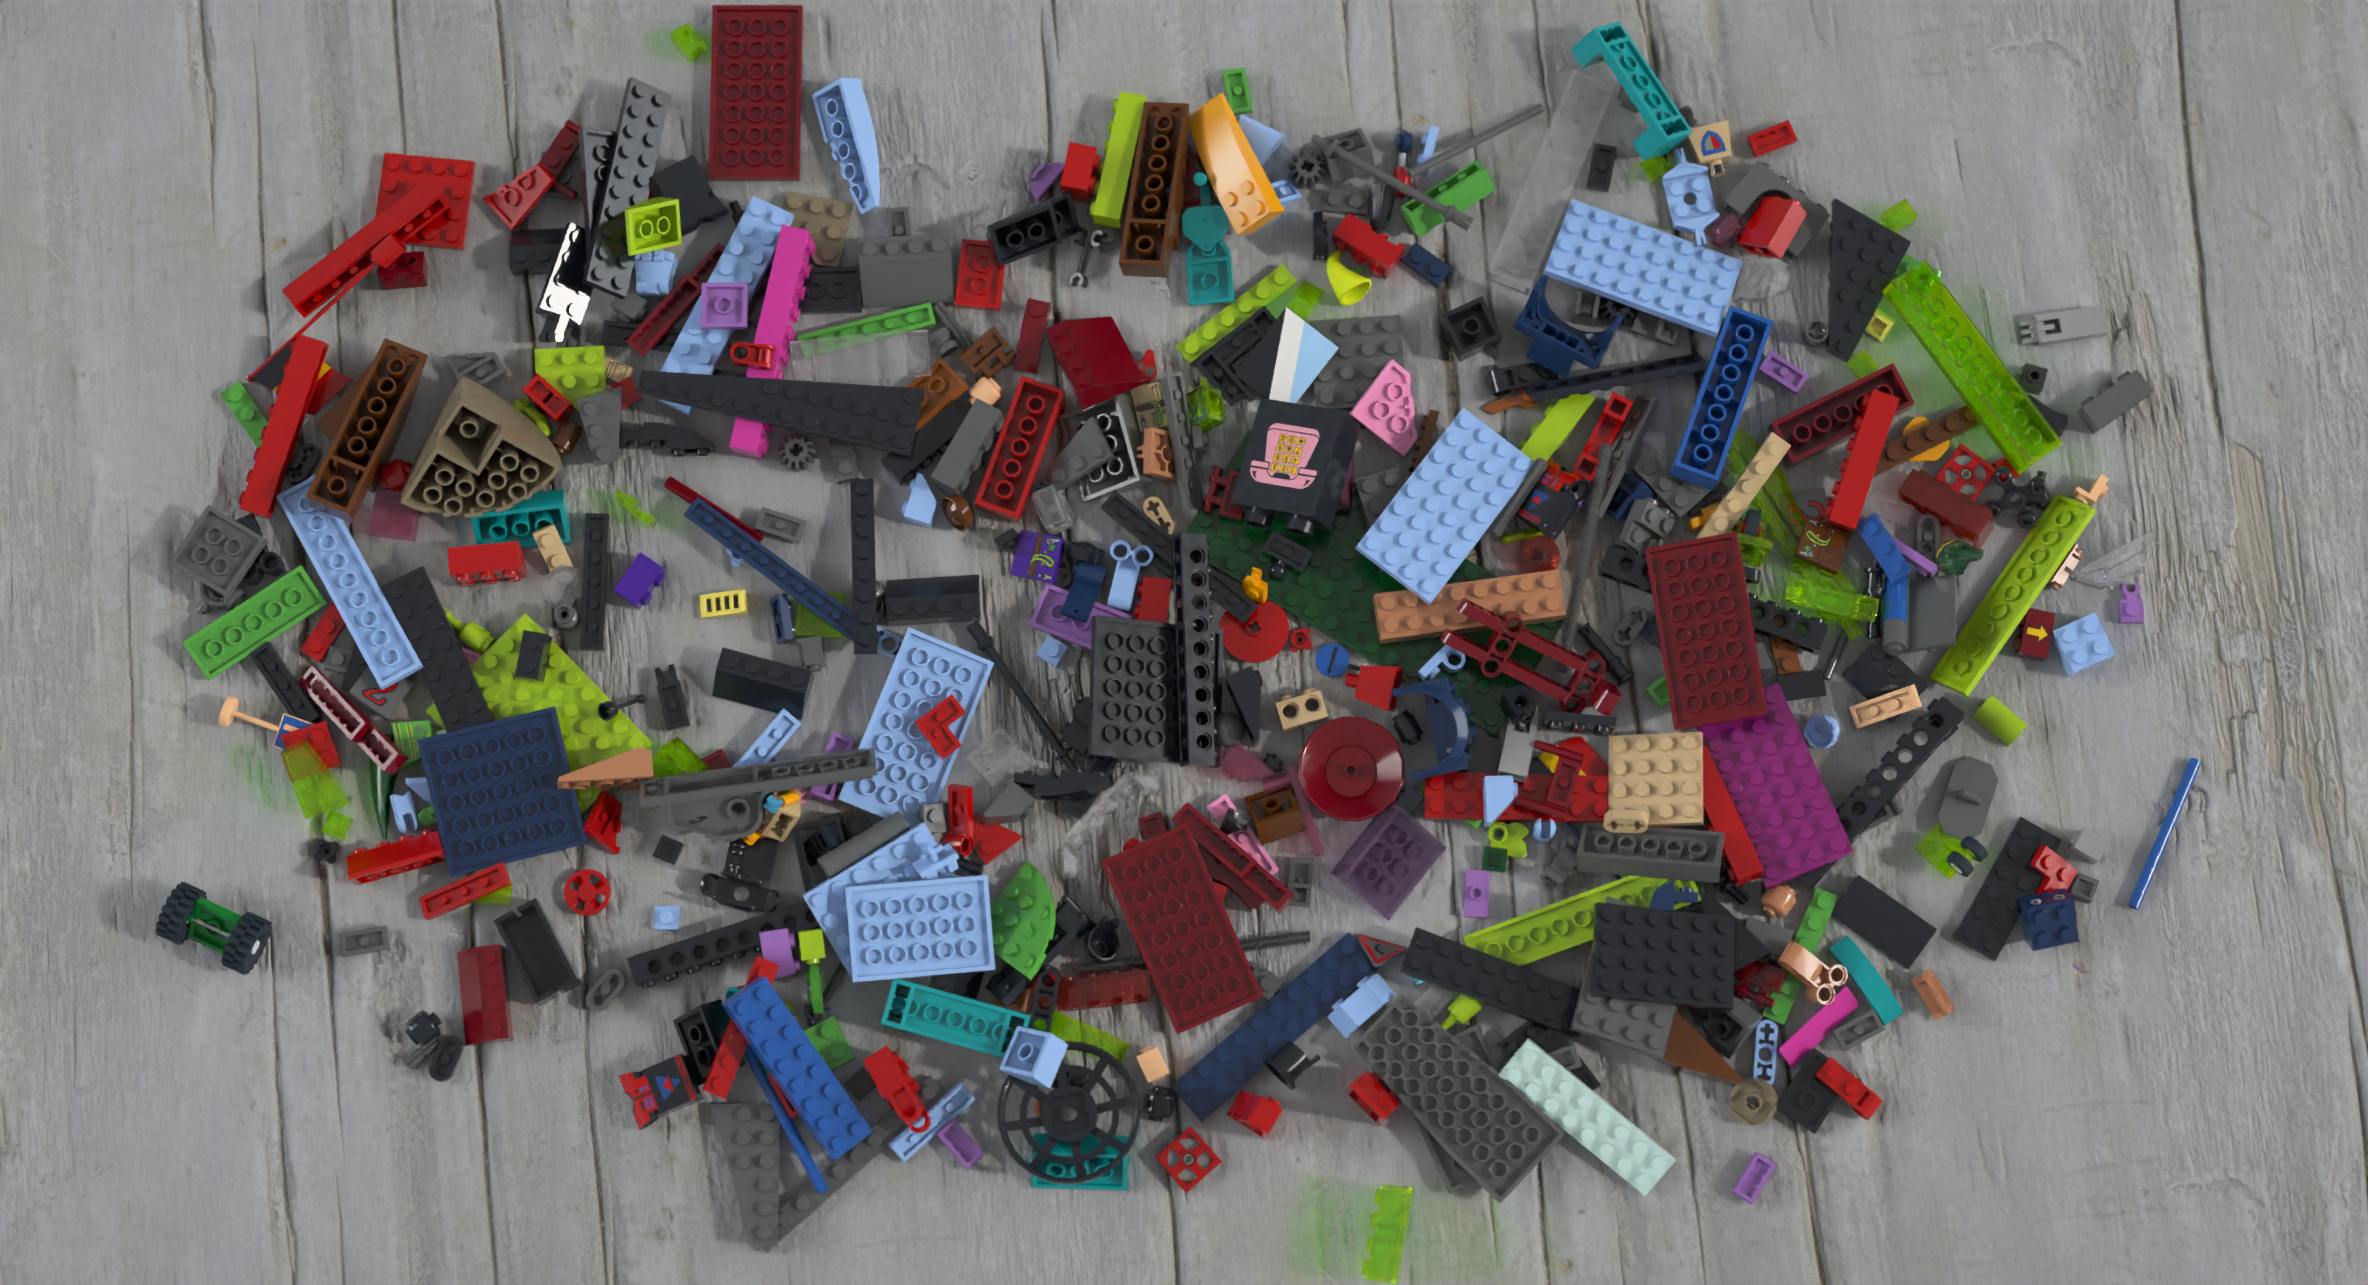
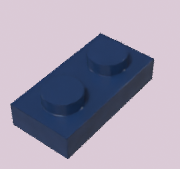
(1426, 265)
(783, 625)

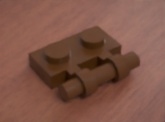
(985, 349)

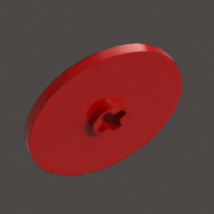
(1260, 645)

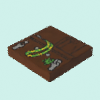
(1822, 545)

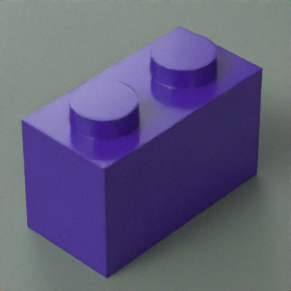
(640, 581)

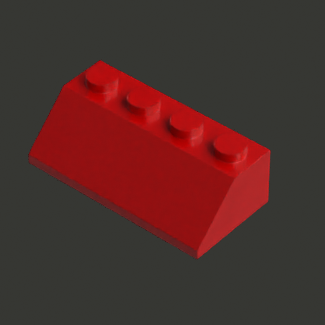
(395, 858)

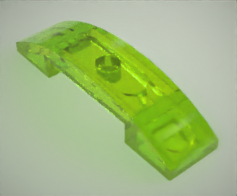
(1830, 601)
(1077, 1031)

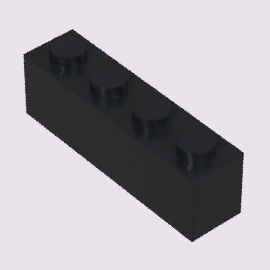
(927, 444)

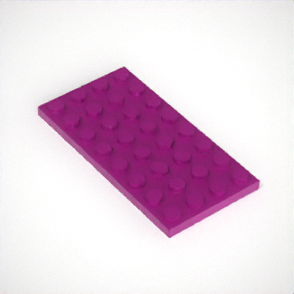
(1777, 791)

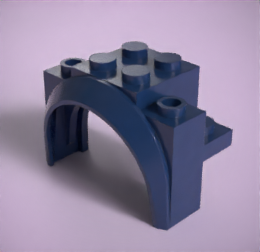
(1557, 343)
(1448, 725)

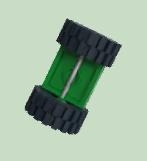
(194, 917)

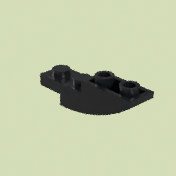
(677, 439)
(1070, 785)

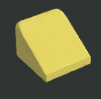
(1880, 325)

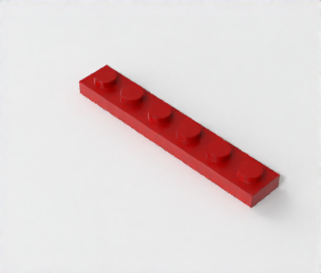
(733, 1043)

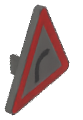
(1378, 950)

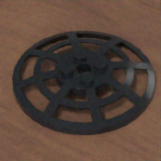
(1077, 1129)

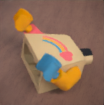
(781, 815)

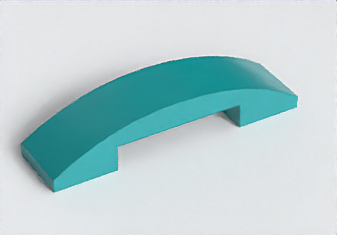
(1866, 979)

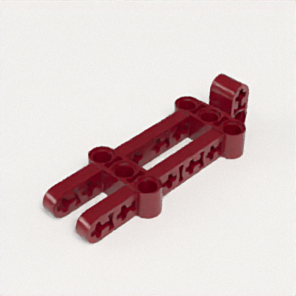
(1598, 692)

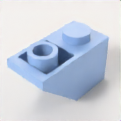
(922, 505)

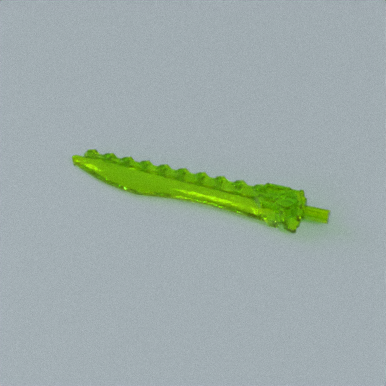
(1783, 500)

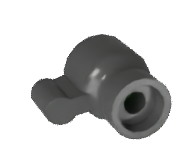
(566, 616)

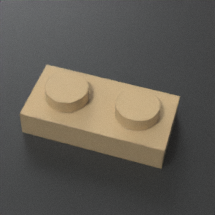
(552, 547)

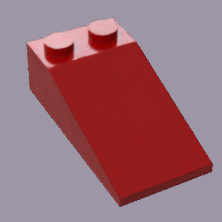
(1373, 1097)

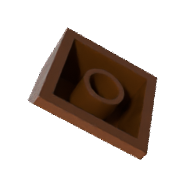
(1274, 815)

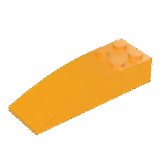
(1233, 167)

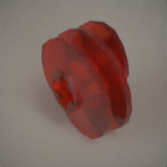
(1541, 544)

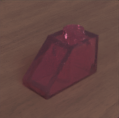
(1244, 766)

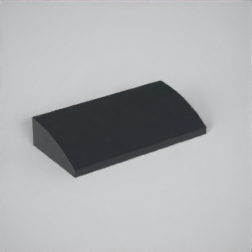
(1883, 921)

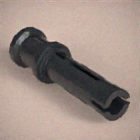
(1875, 590)
(1613, 663)

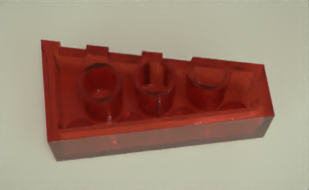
(1950, 508)

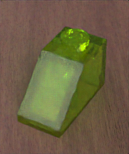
(1305, 300)

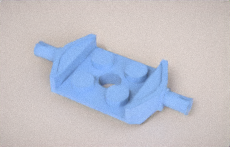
(1694, 181)

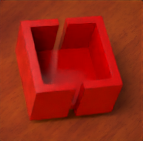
(1079, 172)

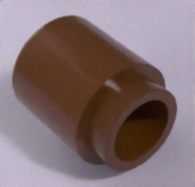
(566, 437)

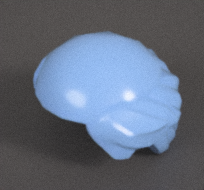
(1821, 731)

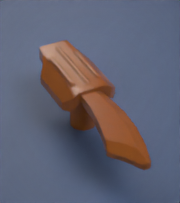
(1505, 403)

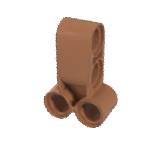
(1812, 973)

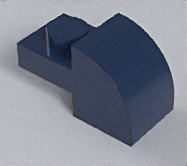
(1665, 897)

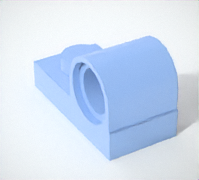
(1431, 668)

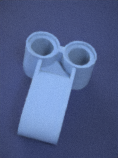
(1126, 575)

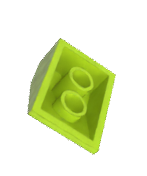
(653, 225)

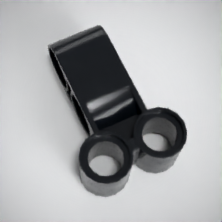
(264, 557)

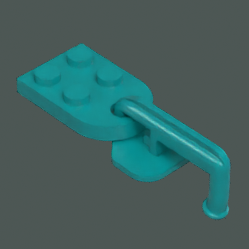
(1209, 274)

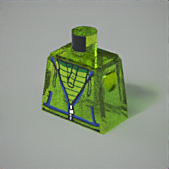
(1205, 405)

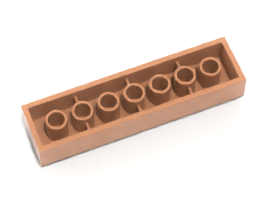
(1407, 617)

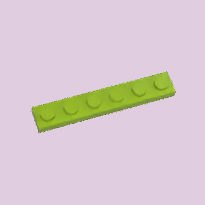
(1235, 314)

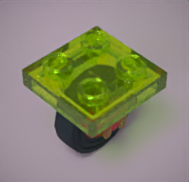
(1753, 547)

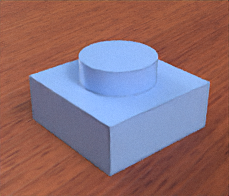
(1052, 651)
(667, 918)

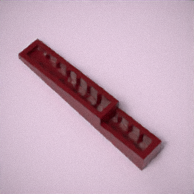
(674, 305)
(352, 721)
(1235, 859)

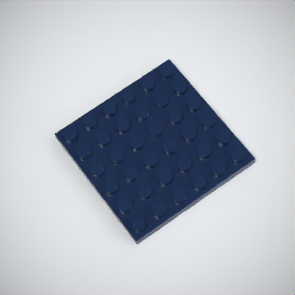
(500, 792)

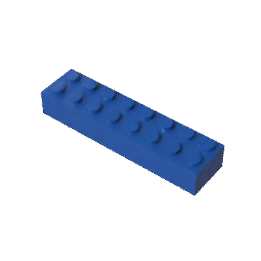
(1721, 398)
(797, 1067)

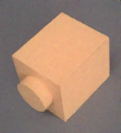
(1152, 1064)

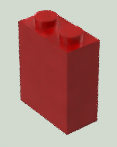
(1772, 226)

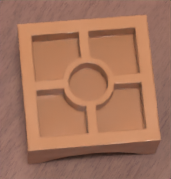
(1158, 455)

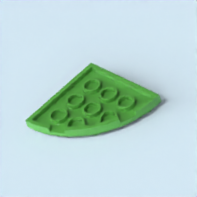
(1023, 921)

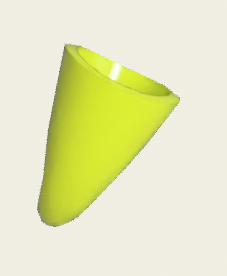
(1346, 284)

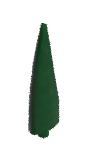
(382, 788)

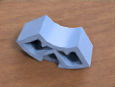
(1361, 1005)

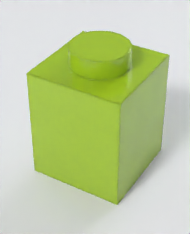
(811, 945)

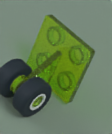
(1949, 853)

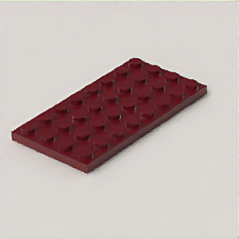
(756, 93)
(1706, 631)
(1182, 928)

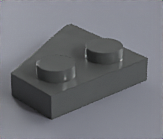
(478, 368)

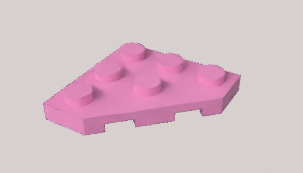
(1389, 408)

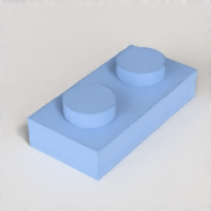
(1428, 141)

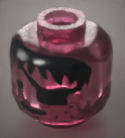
(1726, 231)

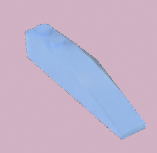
(850, 132)

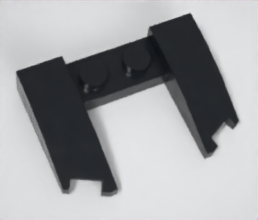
(1215, 362)
(1549, 1040)

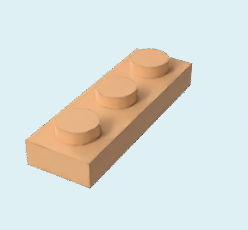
(1885, 706)

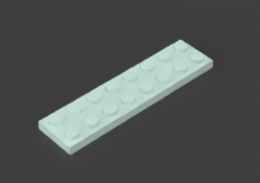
(1587, 1117)

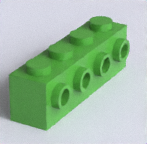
(1459, 190)

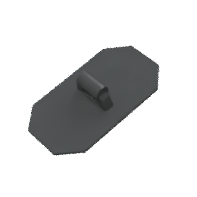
(1967, 798)

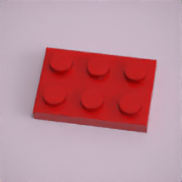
(979, 277)

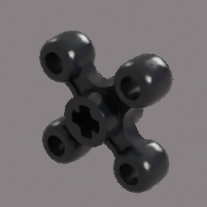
(2023, 492)

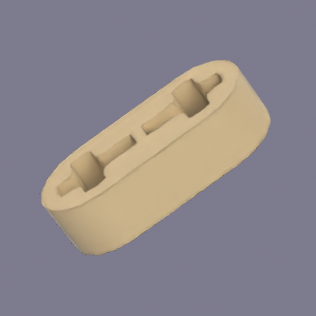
(1163, 514)
(1626, 821)

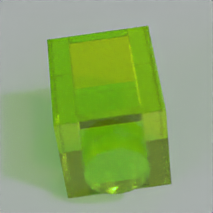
(1899, 217)

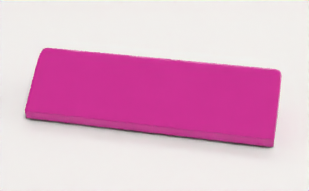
(1818, 1027)

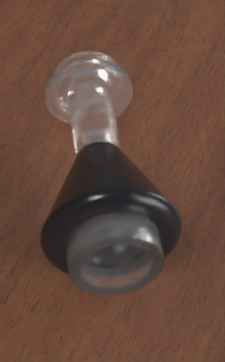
(1234, 821)

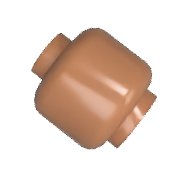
(1778, 900)

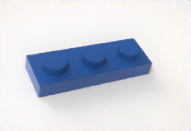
(1884, 548)

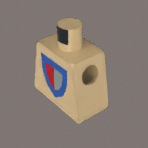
(1711, 146)

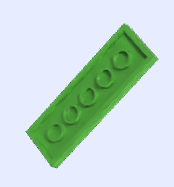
(254, 622)

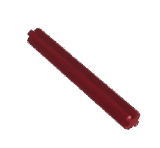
(690, 496)

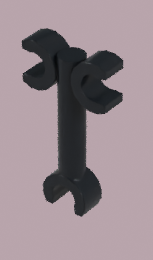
(1088, 240)

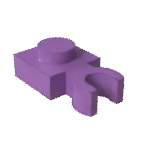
(2130, 609)

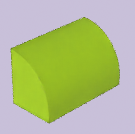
(1999, 720)

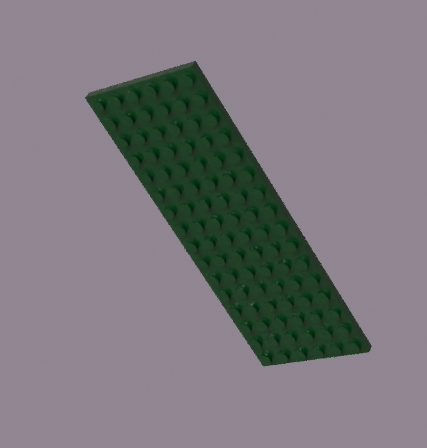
(1339, 593)

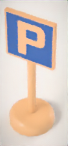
(287, 724)

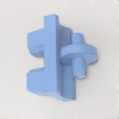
(934, 859)

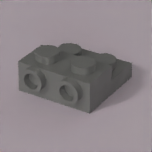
(1646, 525)

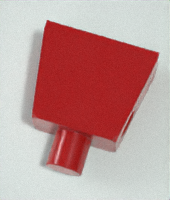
(1376, 684)

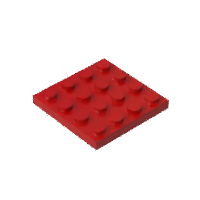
(449, 176)

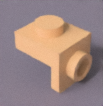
(2096, 491)

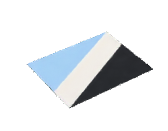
(1286, 359)

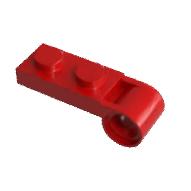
(960, 819)
(1849, 1088)

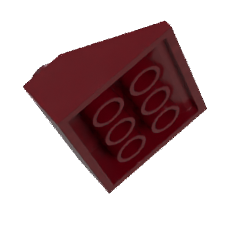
(1094, 359)

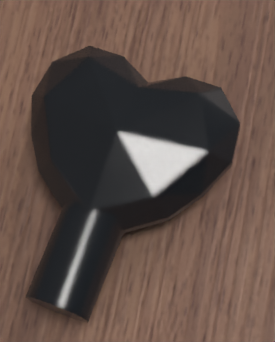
(2041, 501)

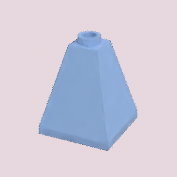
(1261, 138)

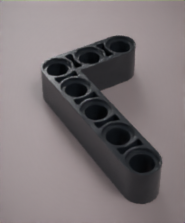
(1047, 1013)

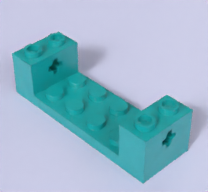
(1618, 51)
(951, 1018)

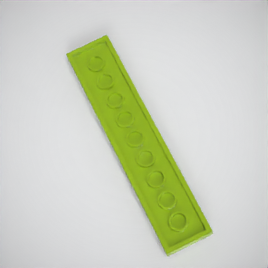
(2012, 594)
(1563, 922)

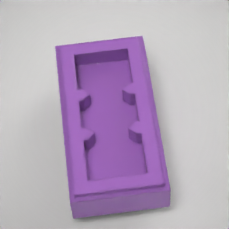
(1476, 893)
(960, 1144)
(1753, 1178)

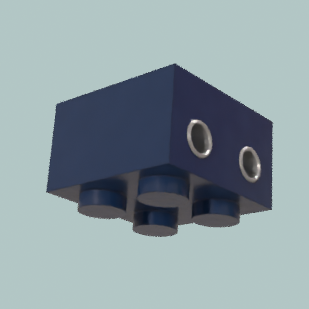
(2049, 919)

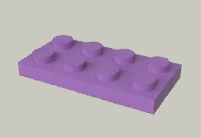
(1048, 617)

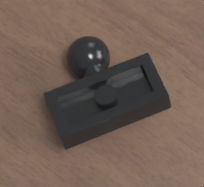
(1288, 552)

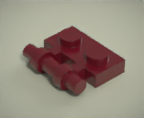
(1227, 509)
(1763, 976)

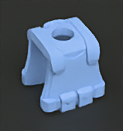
(655, 273)

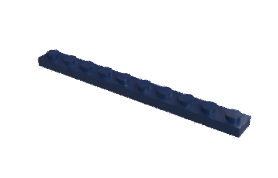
(772, 567)

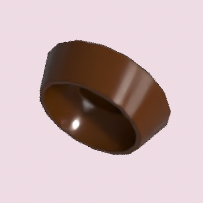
(957, 512)

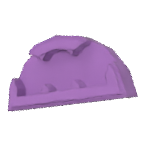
(1044, 178)

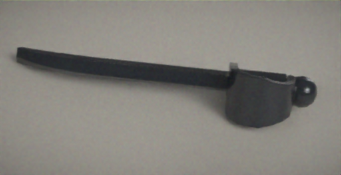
(827, 994)

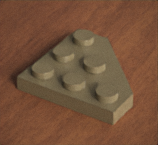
(826, 222)

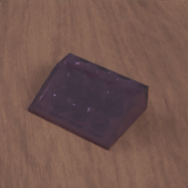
(1388, 860)

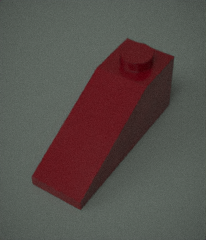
(1032, 335)

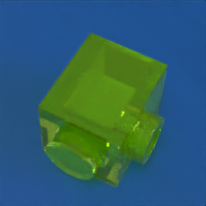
(688, 42)

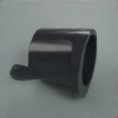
(1289, 1063)

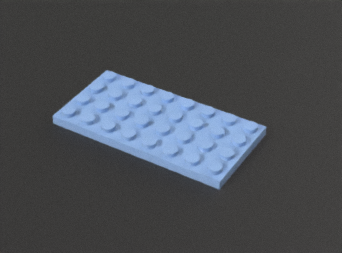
(1643, 268)
(1445, 506)
(906, 763)

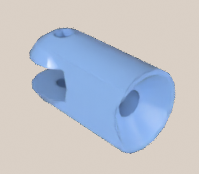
(404, 810)
(1543, 831)

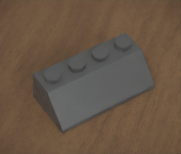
(967, 447)

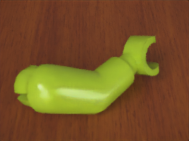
(538, 418)

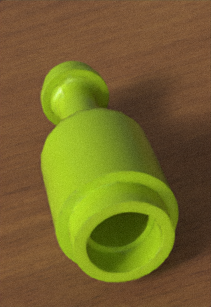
(472, 634)
(1461, 1011)

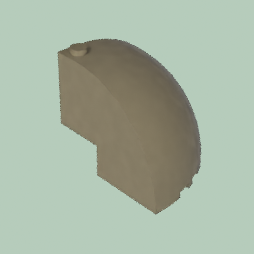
(479, 457)

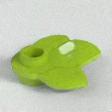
(1511, 839)

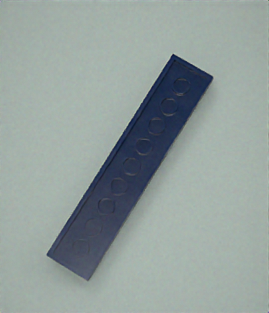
(1273, 1025)

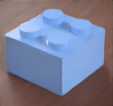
(2081, 644)

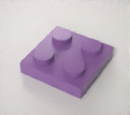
(724, 306)

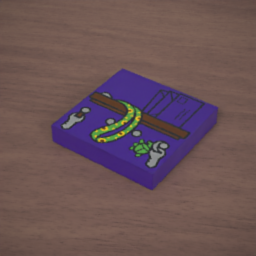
(1037, 556)

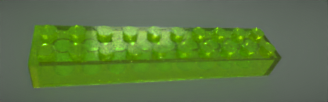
(1972, 367)

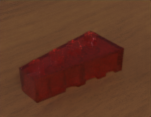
(1104, 990)

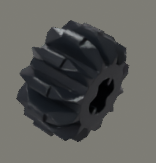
(1610, 313)

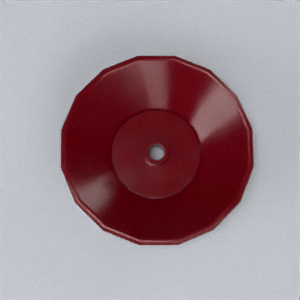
(1355, 745)

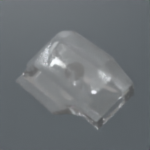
(1053, 510)

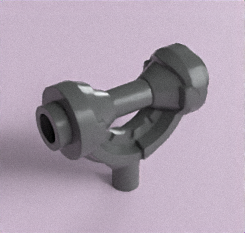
(210, 599)

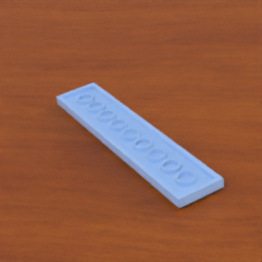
(743, 260)
(351, 588)

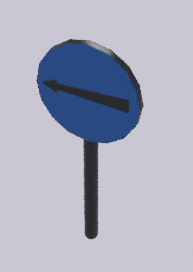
(1333, 660)

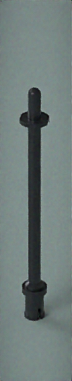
(986, 644)

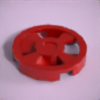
(587, 892)

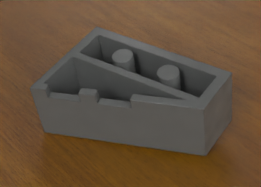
(602, 422)

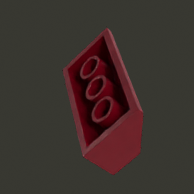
(485, 995)

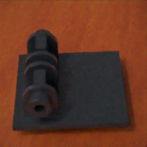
(753, 859)

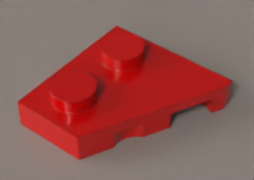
(605, 822)

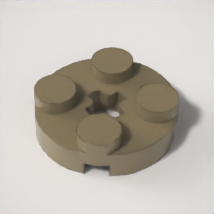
(1766, 1098)

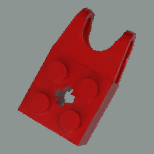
(897, 1086)

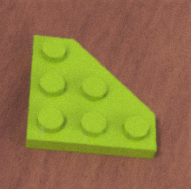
(573, 370)

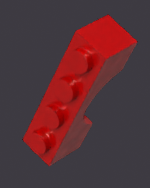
(1604, 433)

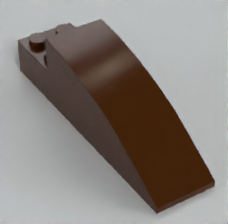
(1156, 191)
(379, 415)
(1693, 1055)

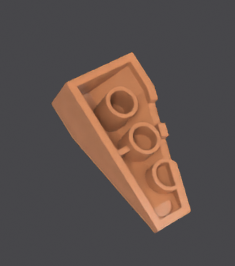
(617, 771)

